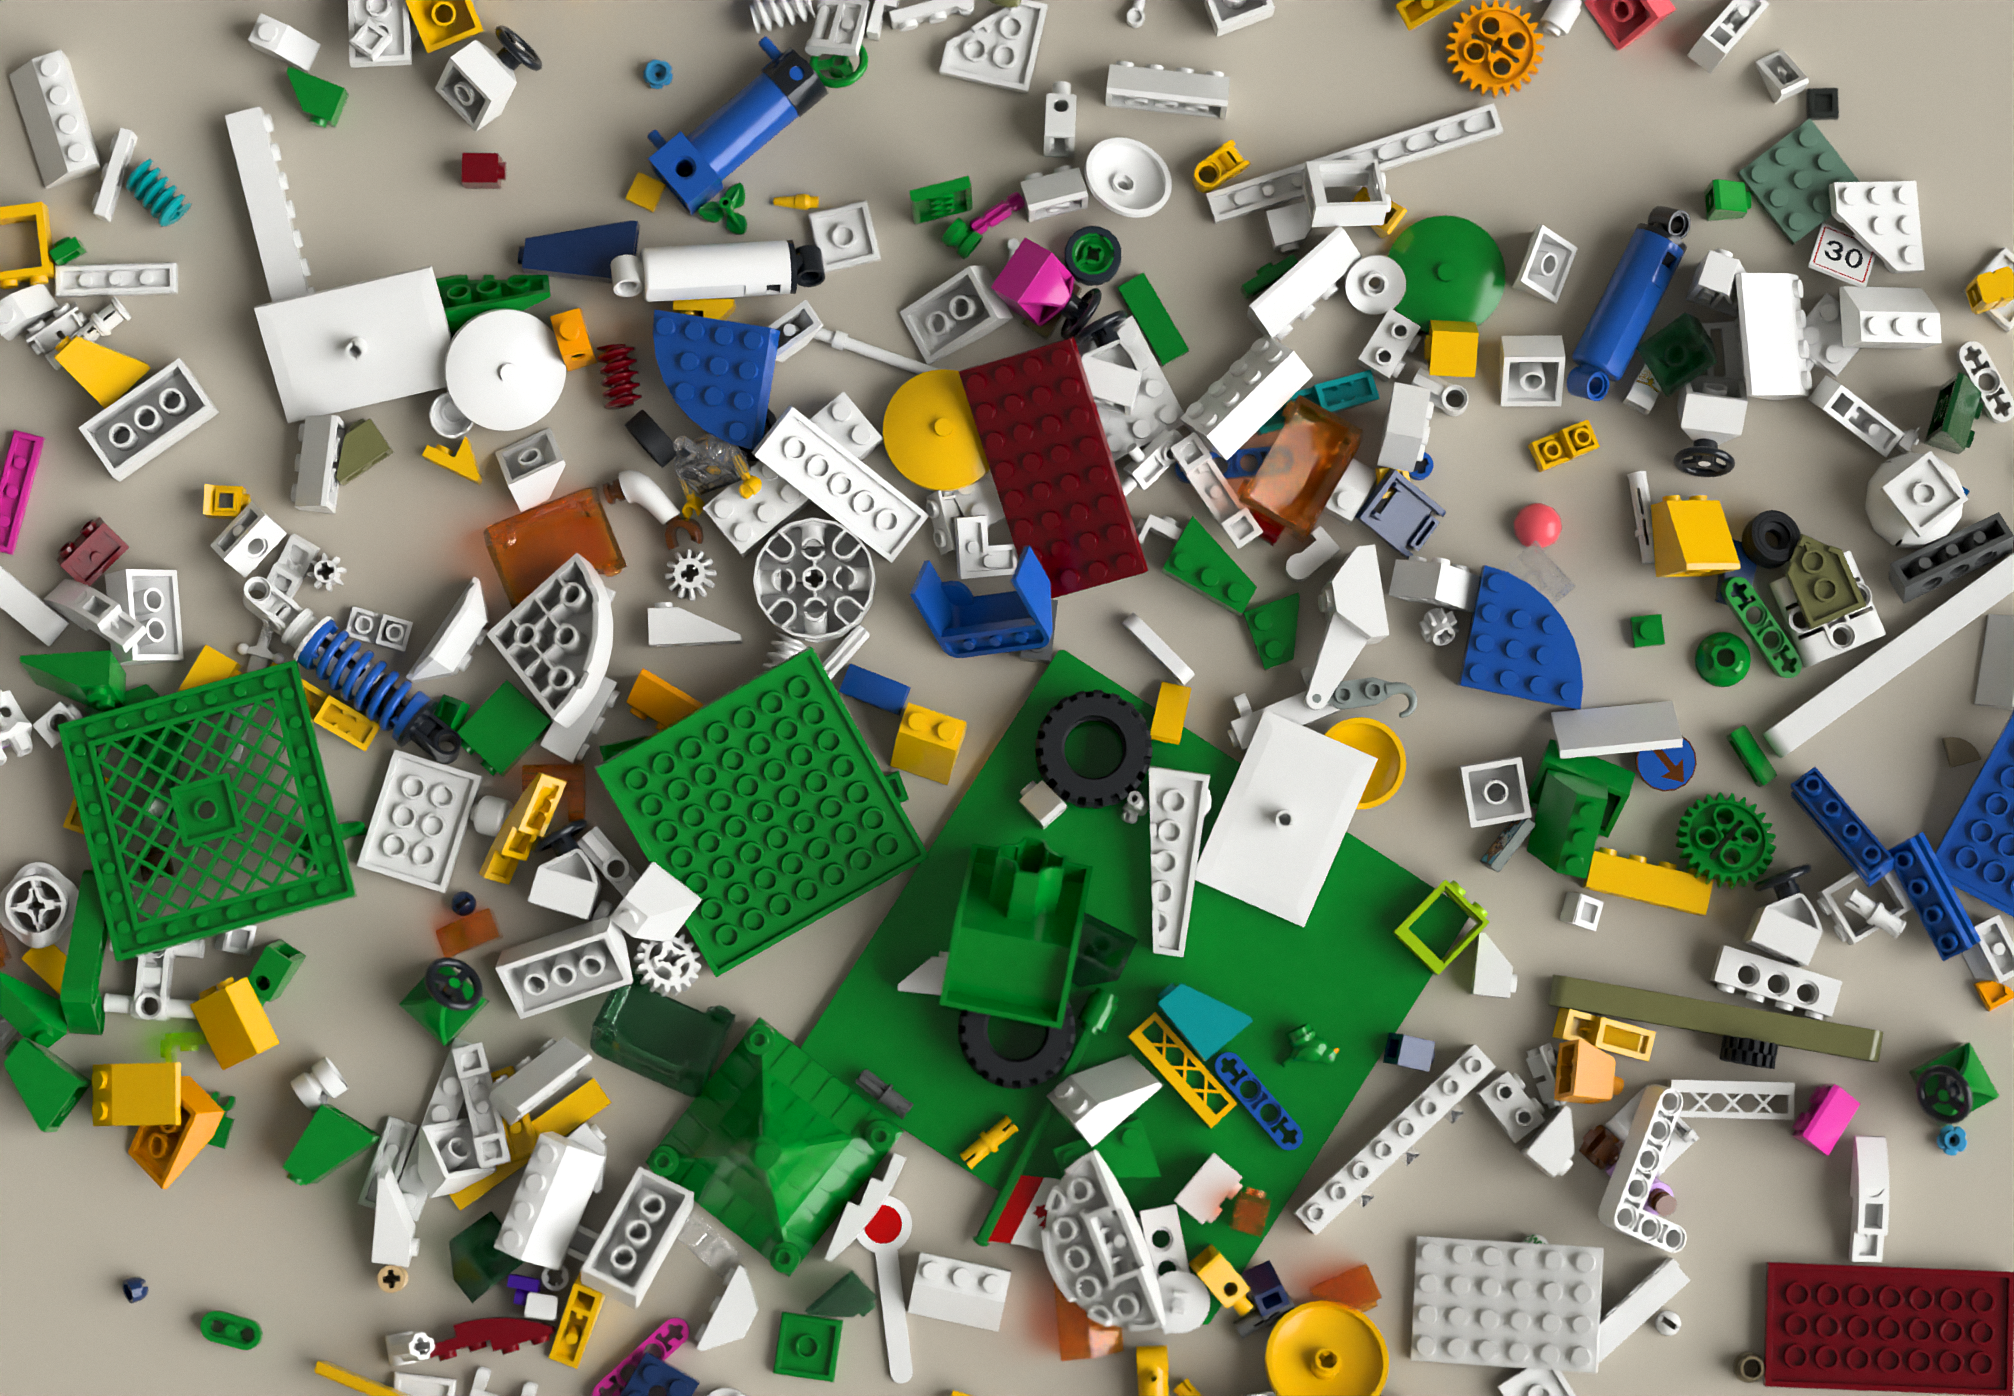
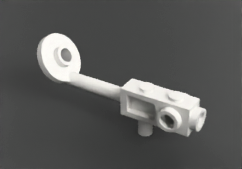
(1150, 462)

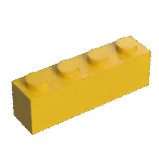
(1647, 882)

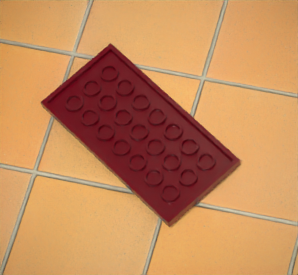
(1054, 466)
(1889, 1329)

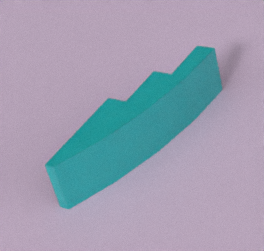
(1331, 395)

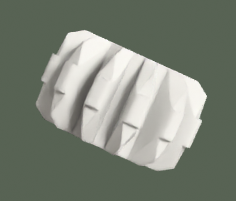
(698, 581)

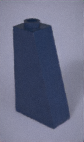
(580, 252)

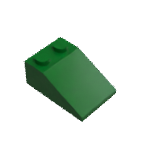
(85, 677)

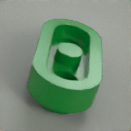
(232, 1330)

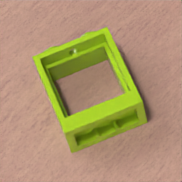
(1419, 949)

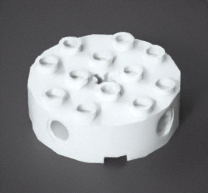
(790, 561)

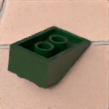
(1954, 415)

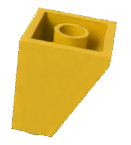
(1691, 538)
(928, 743)

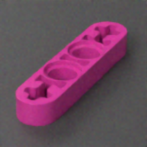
(637, 1354)

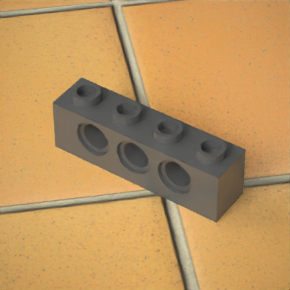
(1951, 557)

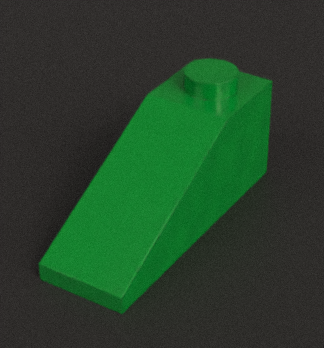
(31, 1011)

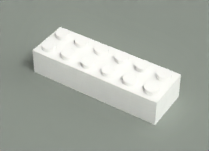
(755, 519)

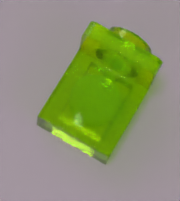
(187, 1042)

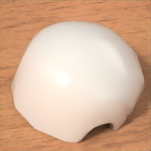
(447, 418)

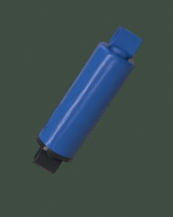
(1628, 303)

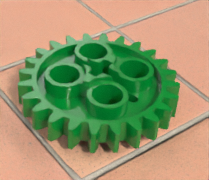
(1703, 823)

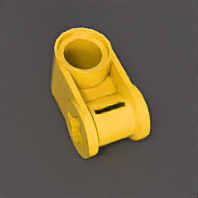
(1223, 163)

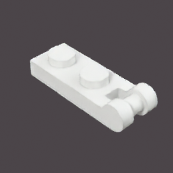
(932, 11)

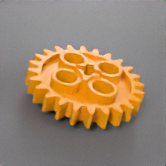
(1481, 71)

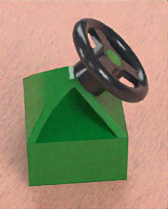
(445, 999)
(1953, 1085)

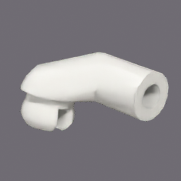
(1135, 806)

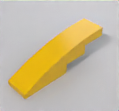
(339, 717)
(524, 823)

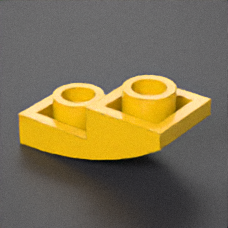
(1563, 445)
(1170, 713)

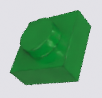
(67, 250)
(1647, 631)
(452, 711)

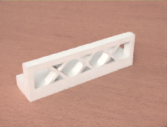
(1739, 1088)
(1639, 1305)

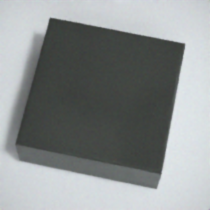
(1822, 103)

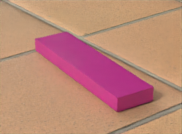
(16, 485)

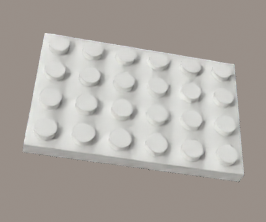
(1507, 1304)

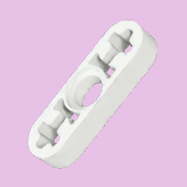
(1983, 358)
(1158, 648)

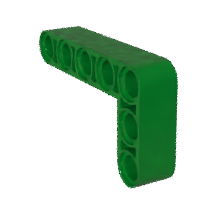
(84, 962)

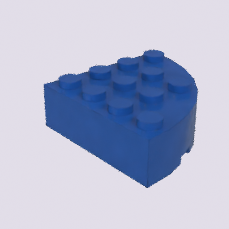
(718, 372)
(1520, 644)

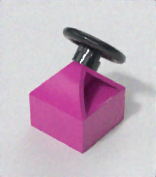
(1041, 286)

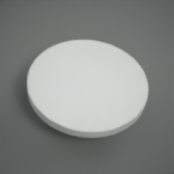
(1183, 1301)

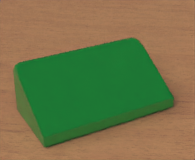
(1751, 756)

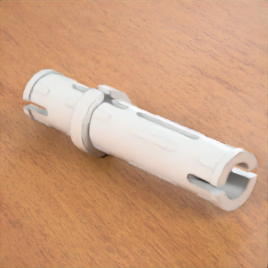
(1638, 482)

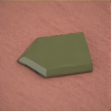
(1822, 582)

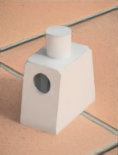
(1060, 121)

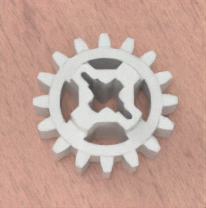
(661, 973)

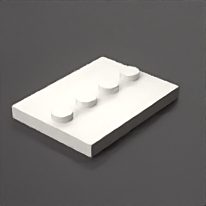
(419, 821)

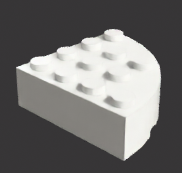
(560, 639)

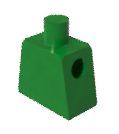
(277, 964)

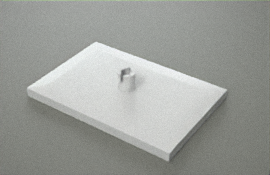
(356, 343)
(1284, 818)

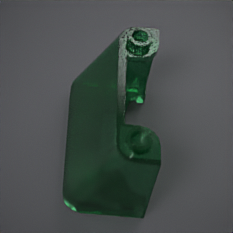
(660, 1036)

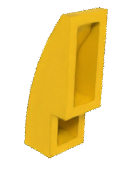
(1604, 1033)

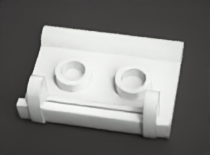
(1680, 1140)

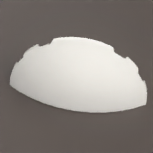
(1099, 1249)

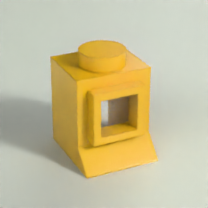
(224, 501)

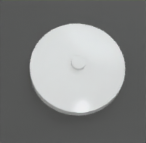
(504, 369)

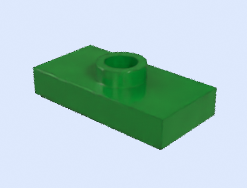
(1267, 276)

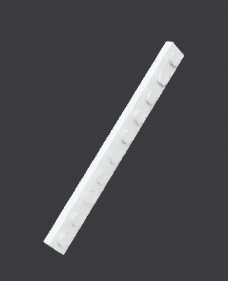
(1390, 152)

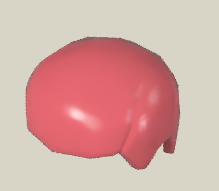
(1539, 524)

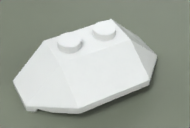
(455, 638)

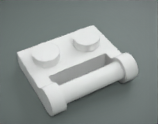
(846, 29)

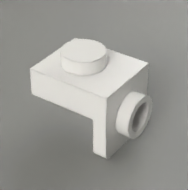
(1163, 527)

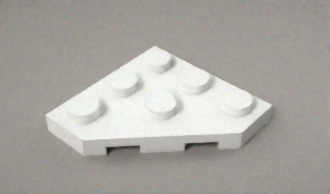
(999, 48)
(1883, 220)

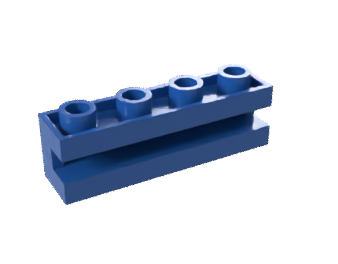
(1842, 826)
(1933, 897)

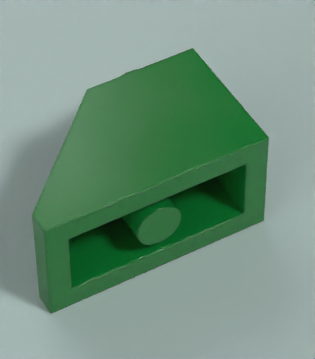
(318, 98)
(1726, 200)

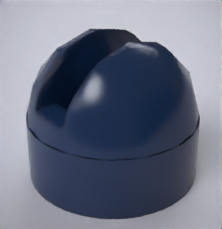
(466, 909)
(134, 1290)

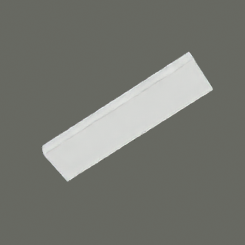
(116, 280)

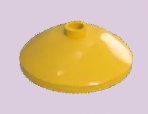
(1380, 742)

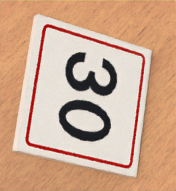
(1841, 256)

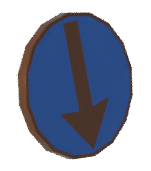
(1668, 767)

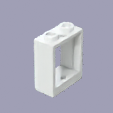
(1345, 173)
(1842, 927)

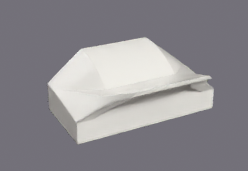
(1994, 954)

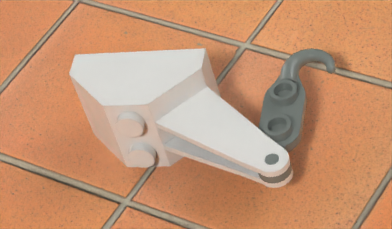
(1354, 619)

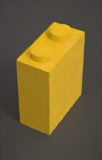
(233, 1022)

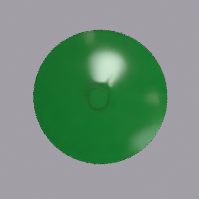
(1449, 271)

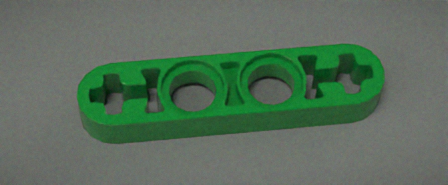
(1764, 624)

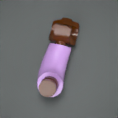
(1604, 1150)

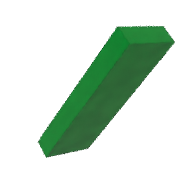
(1153, 319)

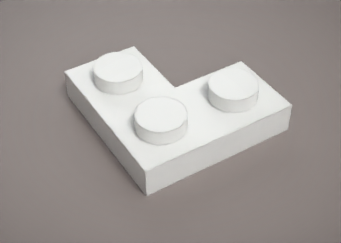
(974, 554)

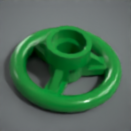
(840, 69)

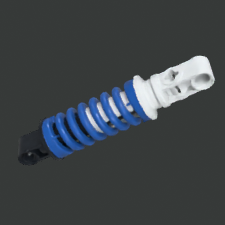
(353, 672)

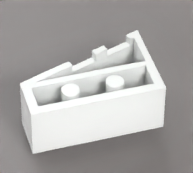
(1716, 282)

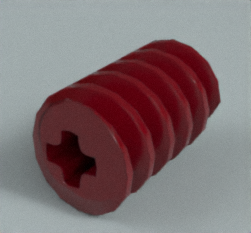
(619, 376)

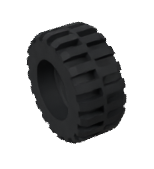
(1093, 707)
(1014, 1072)

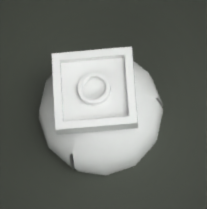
(1914, 500)

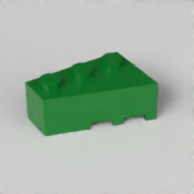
(1209, 570)
(1123, 1150)

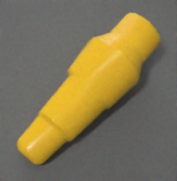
(799, 201)

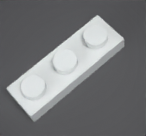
(114, 174)

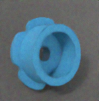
(658, 66)
(1944, 1143)

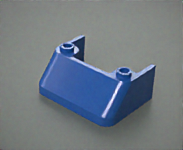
(991, 622)

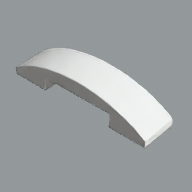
(1215, 491)
(484, 1118)

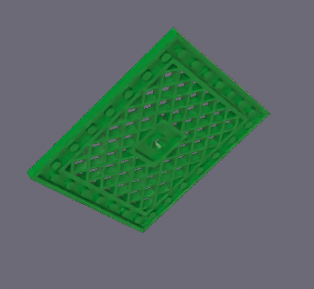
(80, 743)

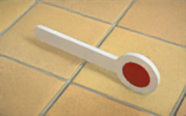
(884, 1237)

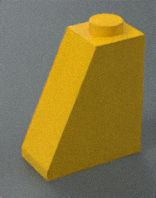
(99, 368)

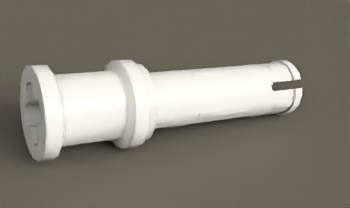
(99, 325)

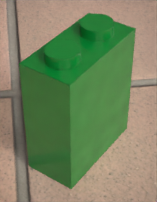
(503, 729)

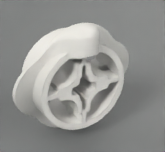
(10, 908)

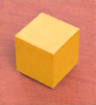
(1451, 348)

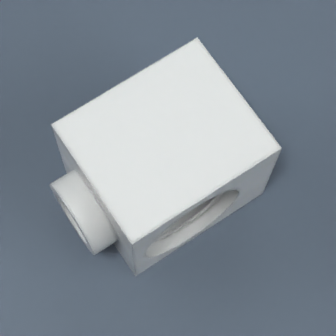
(46, 724)

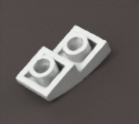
(378, 628)

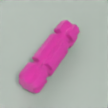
(997, 213)

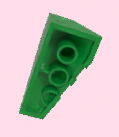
(468, 298)

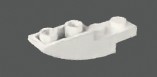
(95, 612)
(1870, 1198)

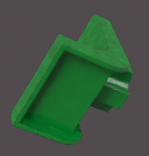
(1016, 932)

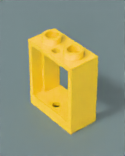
(25, 213)

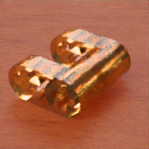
(575, 786)

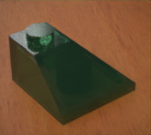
(1678, 353)
(1100, 952)
(476, 1262)
(845, 1298)

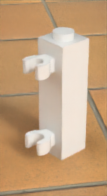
(1290, 708)

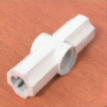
(604, 853)

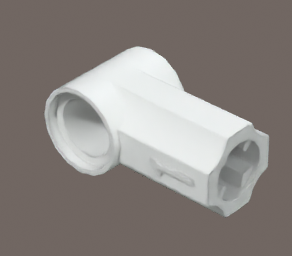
(1440, 390)
(408, 1347)

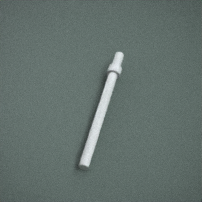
(841, 341)

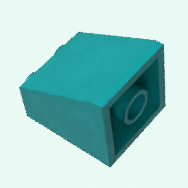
(1201, 1019)

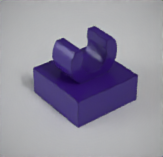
(524, 1285)

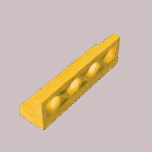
(1172, 1076)

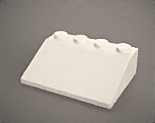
(1773, 335)

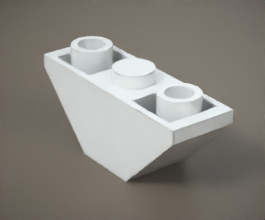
(731, 1313)

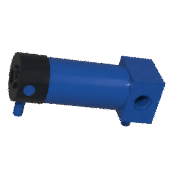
(736, 129)

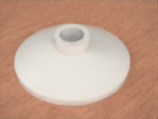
(1382, 296)

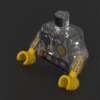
(708, 465)

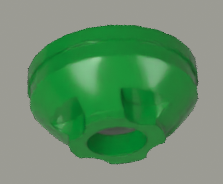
(1711, 670)

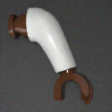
(644, 491)

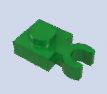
(225, 1126)

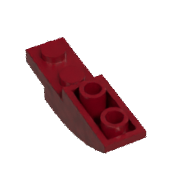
(503, 1333)

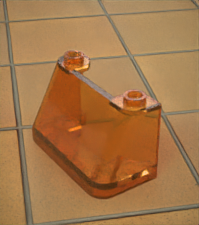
(1301, 468)
(542, 539)

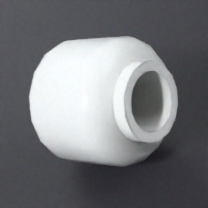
(490, 814)

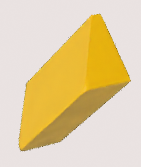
(1419, 11)
(48, 964)

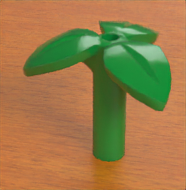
(732, 199)

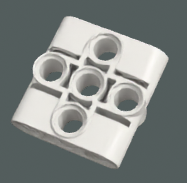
(1821, 645)

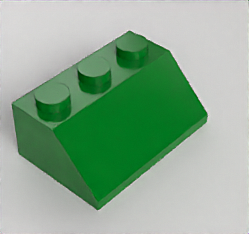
(1618, 779)
(1568, 822)

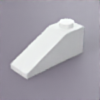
(1726, 32)
(1855, 416)
(677, 627)
(394, 1227)

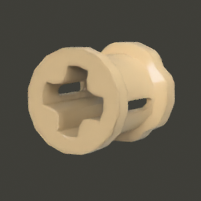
(387, 1286)

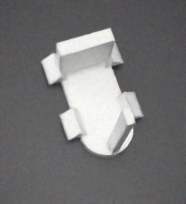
(1909, 438)

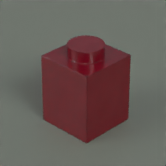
(483, 170)

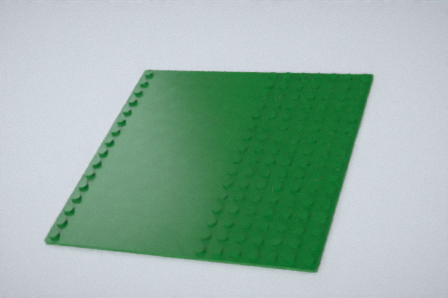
(1334, 973)

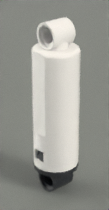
(717, 271)

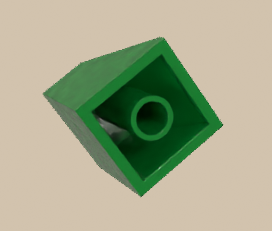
(44, 1082)
(327, 1145)

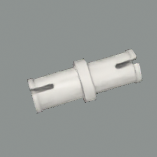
(1875, 913)

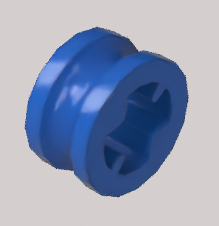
(1427, 470)

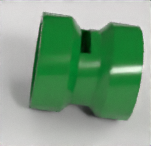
(960, 238)

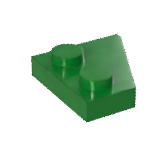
(1274, 630)

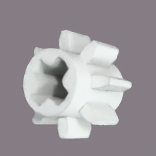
(333, 577)
(1439, 626)

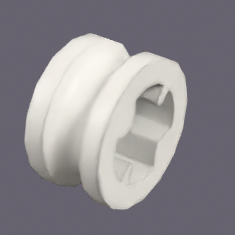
(546, 1278)

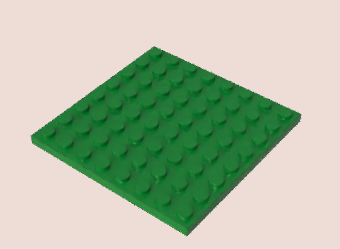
(764, 810)

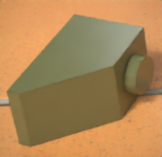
(361, 450)

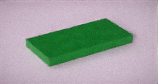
(941, 200)

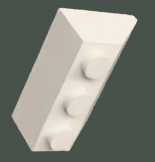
(1888, 318)
(318, 463)
(154, 602)
(1996, 669)
(538, 1078)
(959, 1291)

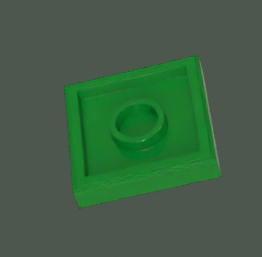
(808, 1346)

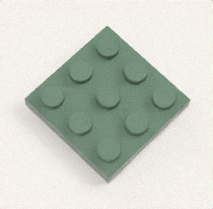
(1795, 180)

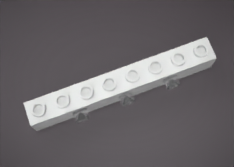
(1395, 1140)

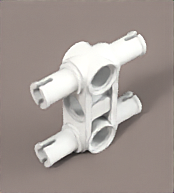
(155, 982)

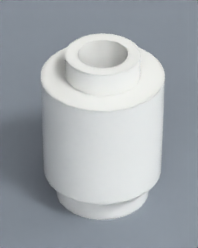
(1560, 17)

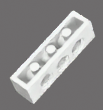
(1823, 988)
(1165, 1219)

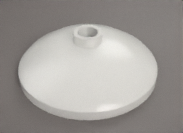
(1128, 177)

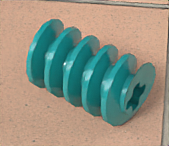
(156, 195)

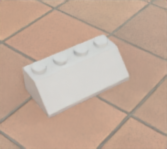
(1167, 90)
(55, 119)
(1304, 285)
(565, 967)
(550, 1201)

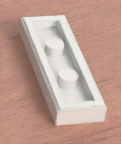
(392, 1152)

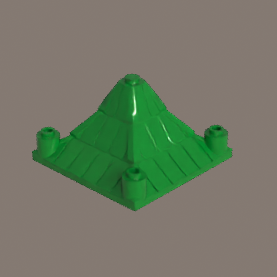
(775, 1146)

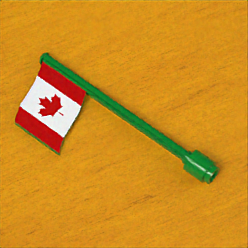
(1019, 1207)

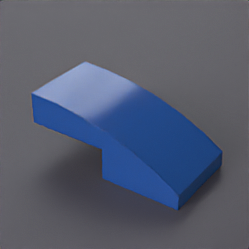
(874, 689)

